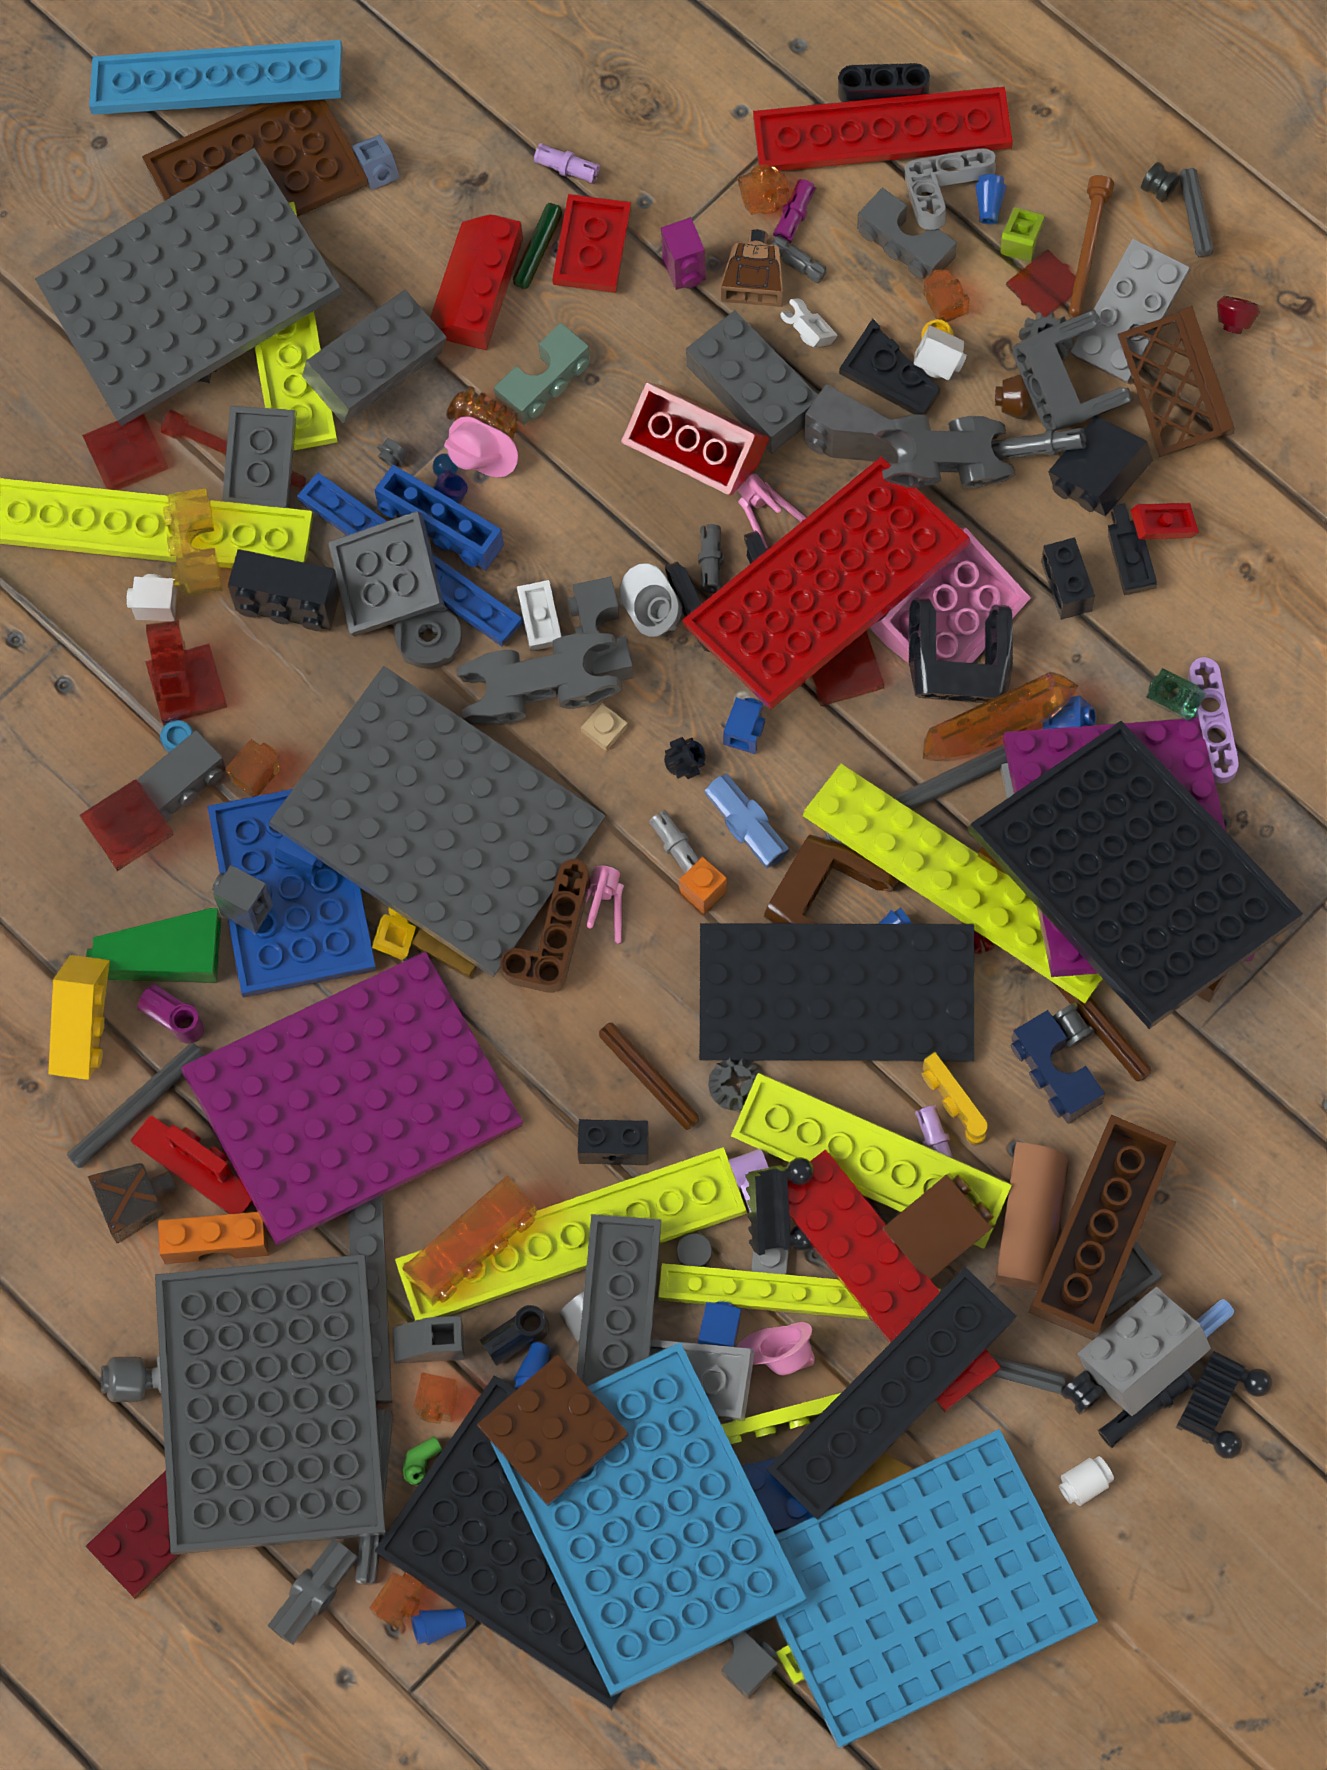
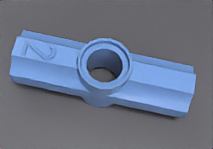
(746, 821)

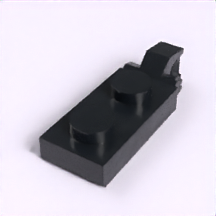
(1130, 553)

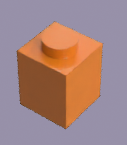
(703, 885)

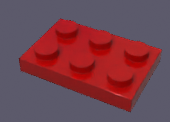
(591, 243)

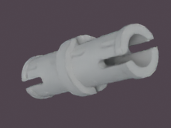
(675, 841)

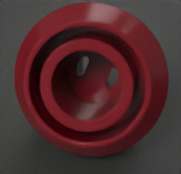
(1236, 313)

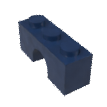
(1069, 1093)

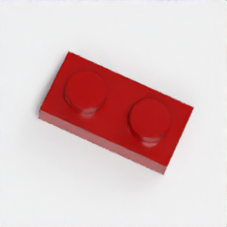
(1164, 521)

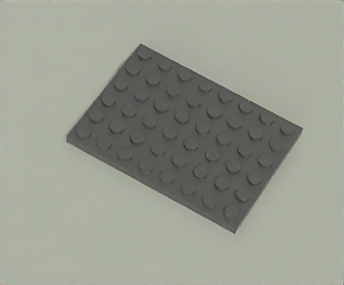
(188, 286)
(436, 820)
(269, 1405)

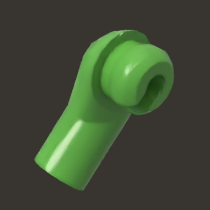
(416, 1460)

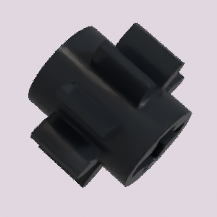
(684, 758)

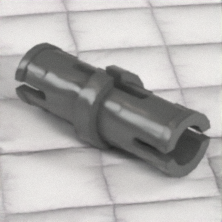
(711, 558)

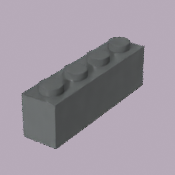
(182, 774)

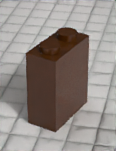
(940, 1225)

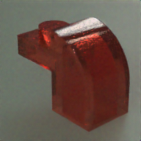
(169, 661)

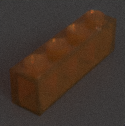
(470, 1241)

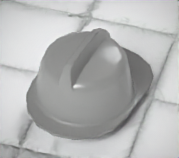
(650, 600)

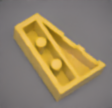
(77, 1017)

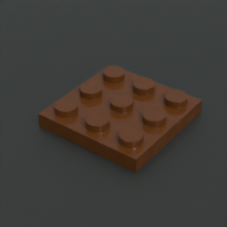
(552, 1430)

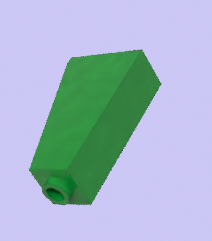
(164, 950)

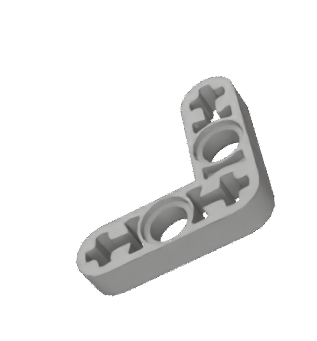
(921, 178)

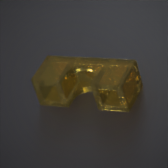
(196, 568)

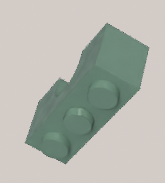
(529, 393)

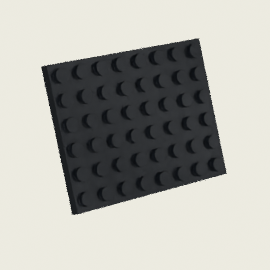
(1135, 873)
(478, 1552)

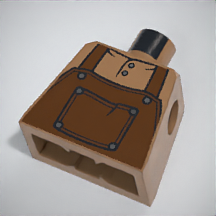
(753, 272)

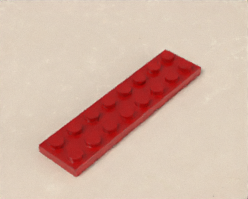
(882, 129)
(869, 1262)

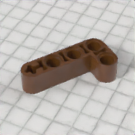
(554, 925)

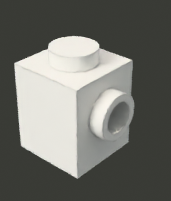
(939, 353)
(153, 598)

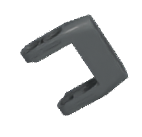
(1048, 379)

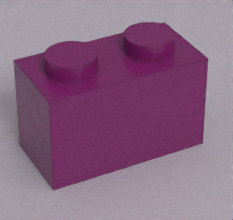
(683, 254)

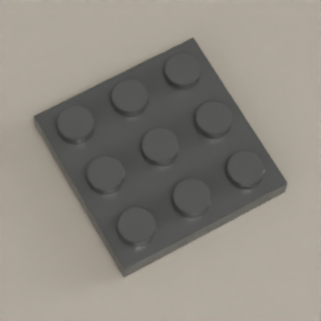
(386, 573)

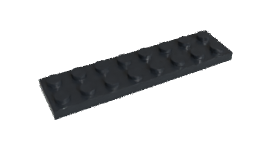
(891, 1393)

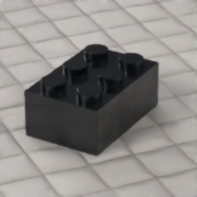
(284, 590)

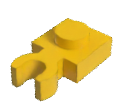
(394, 935)

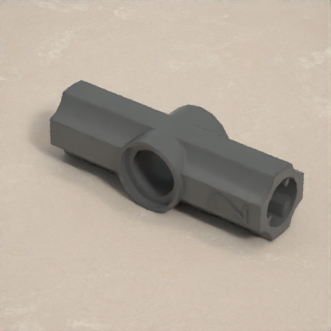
(312, 1592)

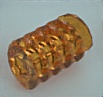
(466, 405)

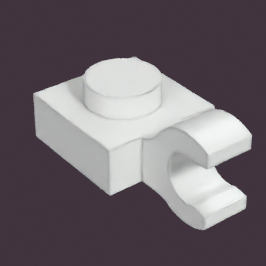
(811, 326)

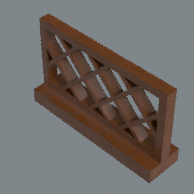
(1203, 371)

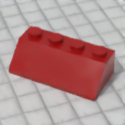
(477, 279)
(694, 438)

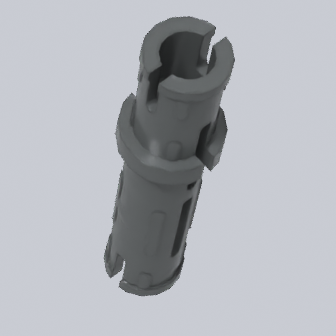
(1048, 442)

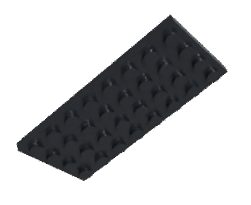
(836, 992)

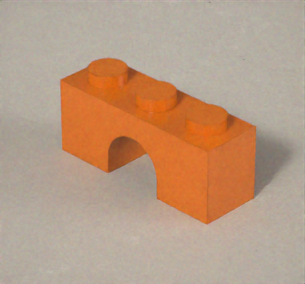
(234, 1234)

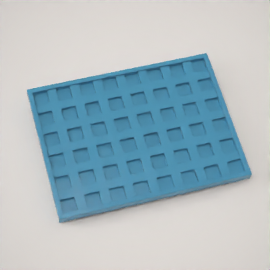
(926, 1588)

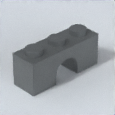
(922, 253)
(594, 605)
(749, 1664)

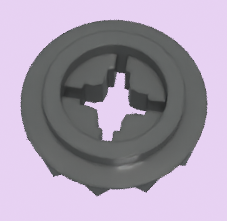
(726, 1095)

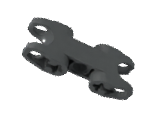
(927, 453)
(560, 675)

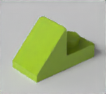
(1021, 234)

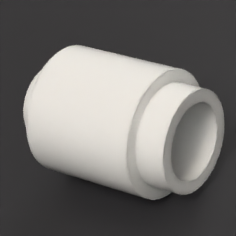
(1086, 1481)

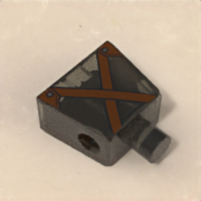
(130, 1198)

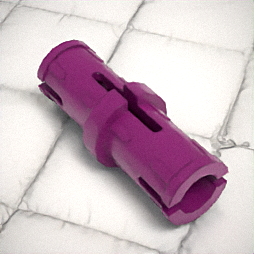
(795, 210)

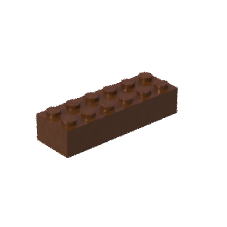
(1102, 1227)

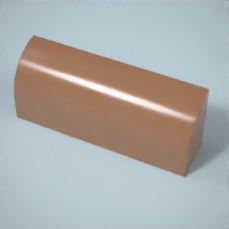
(1031, 1215)

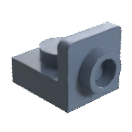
(376, 161)

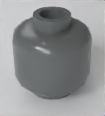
(125, 1379)

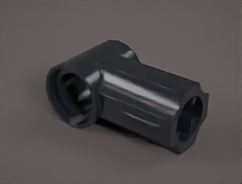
(511, 1336)

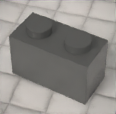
(242, 898)

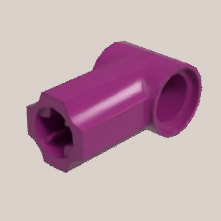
(170, 1013)

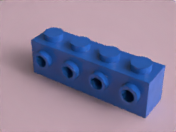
(445, 520)

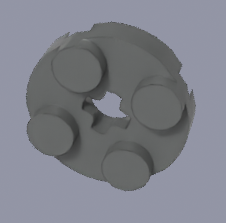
(433, 653)

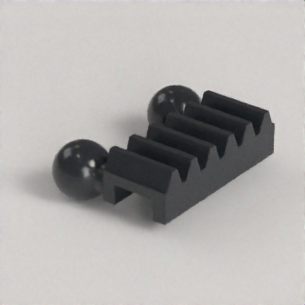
(771, 1206)
(1212, 1397)

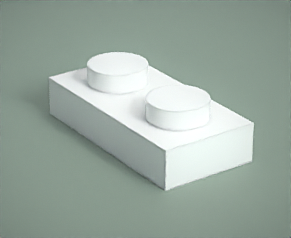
(539, 614)

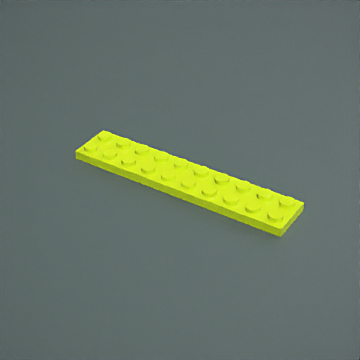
(135, 523)
(937, 869)
(556, 1245)

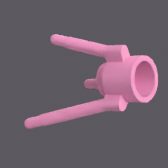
(757, 494)
(602, 886)

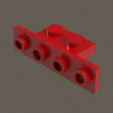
(193, 1163)

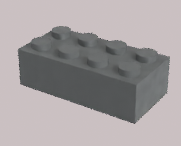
(374, 356)
(751, 379)

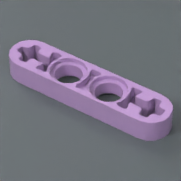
(1218, 719)

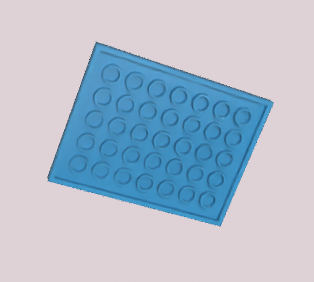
(663, 1534)

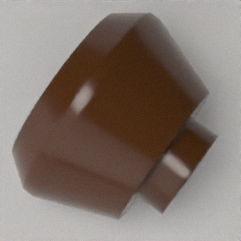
(1013, 397)

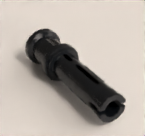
(1125, 1423)

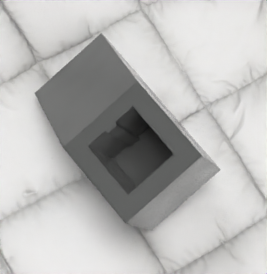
(429, 1340)

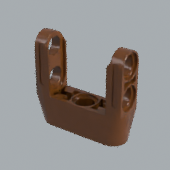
(811, 870)

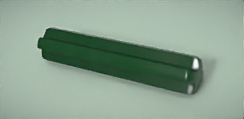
(537, 245)

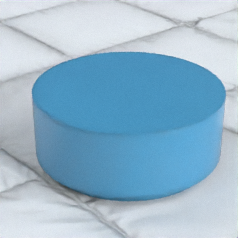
(174, 733)

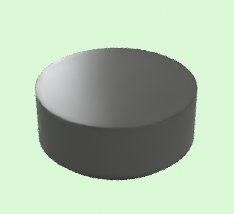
(694, 1250)

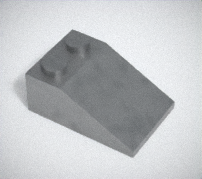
(845, 428)

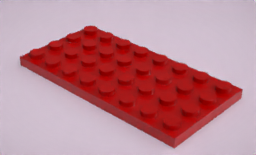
(825, 583)

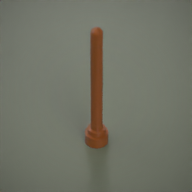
(1099, 190)

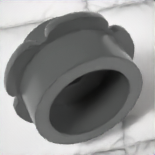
(392, 453)

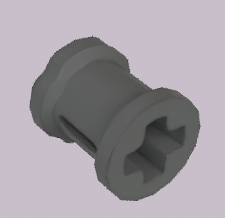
(1073, 1025)

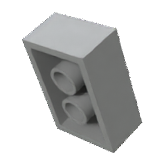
(1144, 1351)

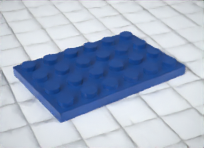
(315, 921)

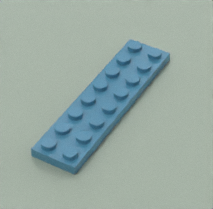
(216, 77)

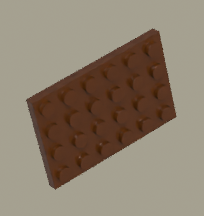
(294, 140)

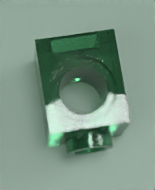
(1184, 703)

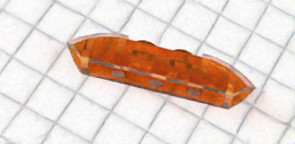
(989, 721)

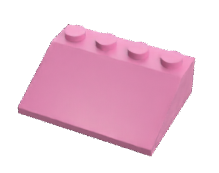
(962, 601)

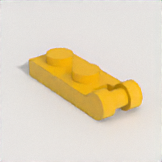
(955, 1099)

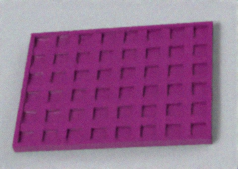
(351, 1097)

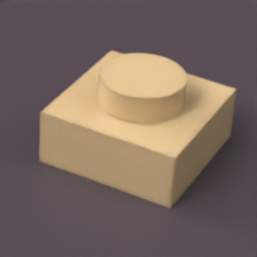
(604, 727)

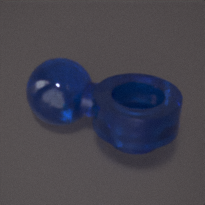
(448, 481)

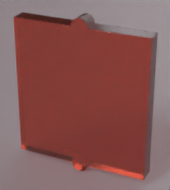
(1043, 284)

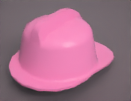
(481, 448)
(782, 1348)

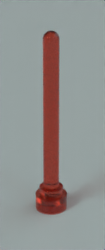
(176, 426)

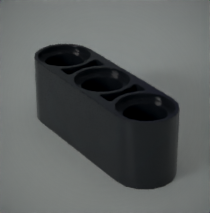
(870, 75)

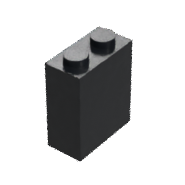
(1103, 469)

